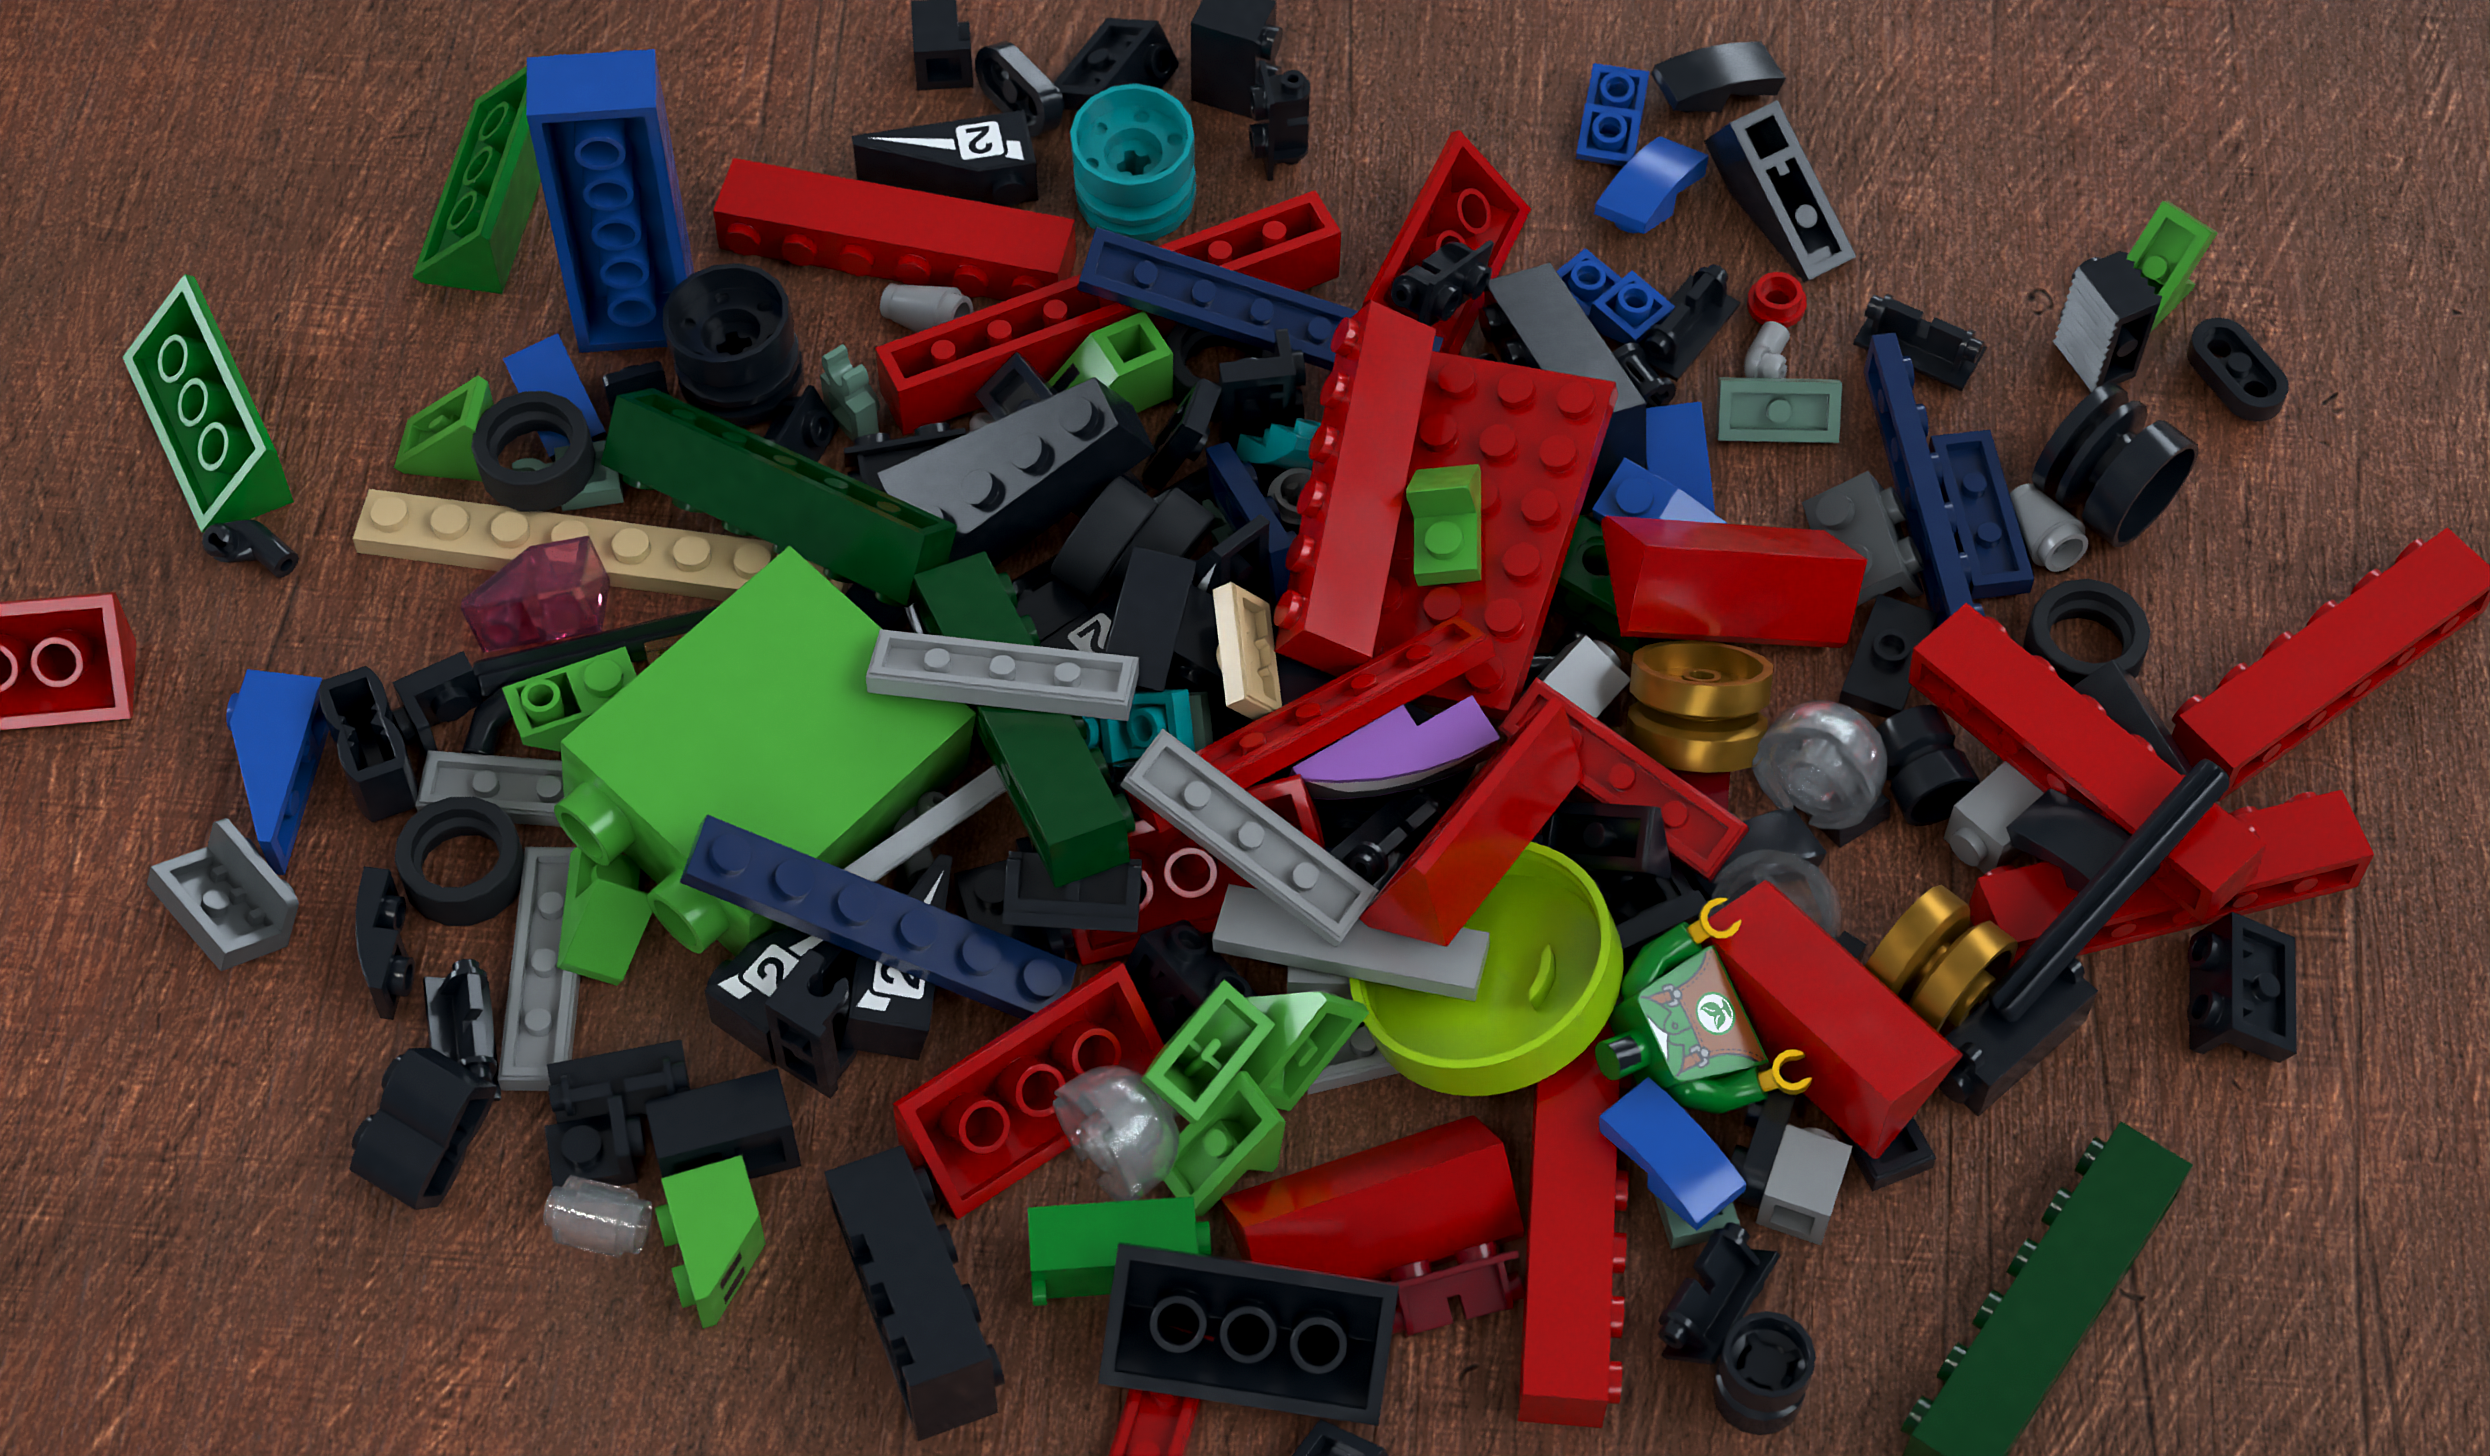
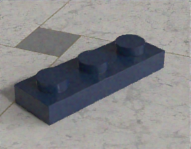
(1239, 499)
(1983, 514)

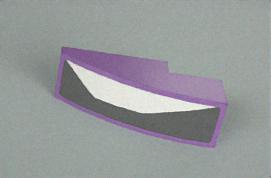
(1399, 755)

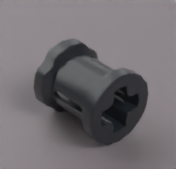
(1653, 389)

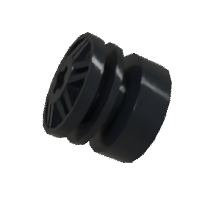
(733, 343)
(2115, 464)

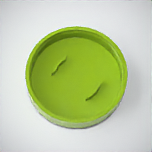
(1540, 995)

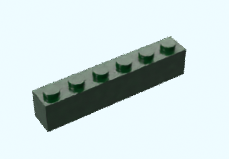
(775, 495)
(1038, 755)
(2052, 1301)

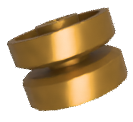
(1698, 704)
(1938, 963)

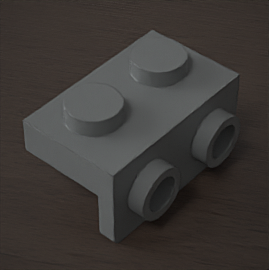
(1869, 522)
(227, 898)

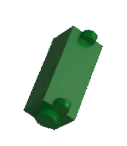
(1078, 1243)

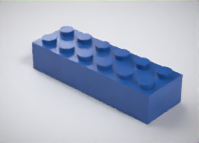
(609, 192)

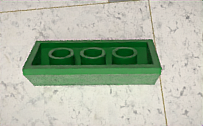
(484, 196)
(205, 412)

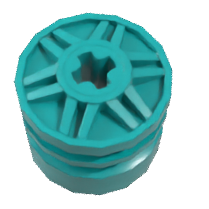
(1134, 161)

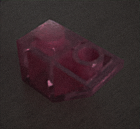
(540, 597)

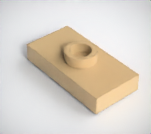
(1246, 652)

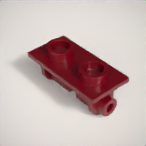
(1477, 1280)

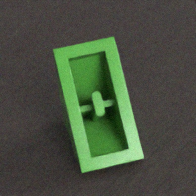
(441, 435)
(1302, 1042)
(1207, 1051)

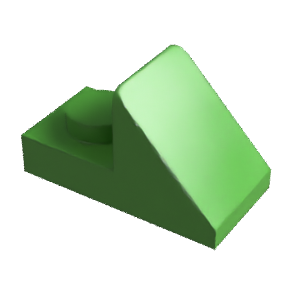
(2169, 254)
(1446, 524)
(602, 917)
(1232, 1136)

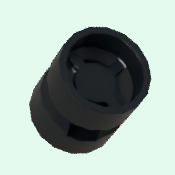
(1924, 765)
(1763, 1373)

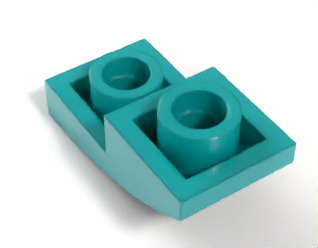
(1280, 445)
(1148, 716)

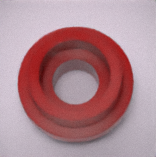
(1778, 289)

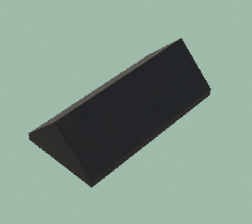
(1278, 1333)

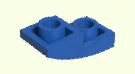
(1612, 114)
(1648, 185)
(1614, 304)
(550, 369)
(1679, 449)
(1677, 1154)

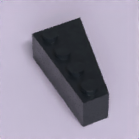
(1543, 327)
(1024, 469)
(914, 1292)

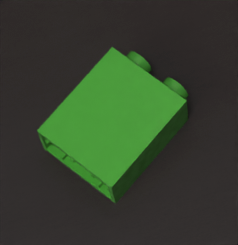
(761, 727)

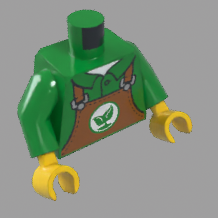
(1689, 1026)

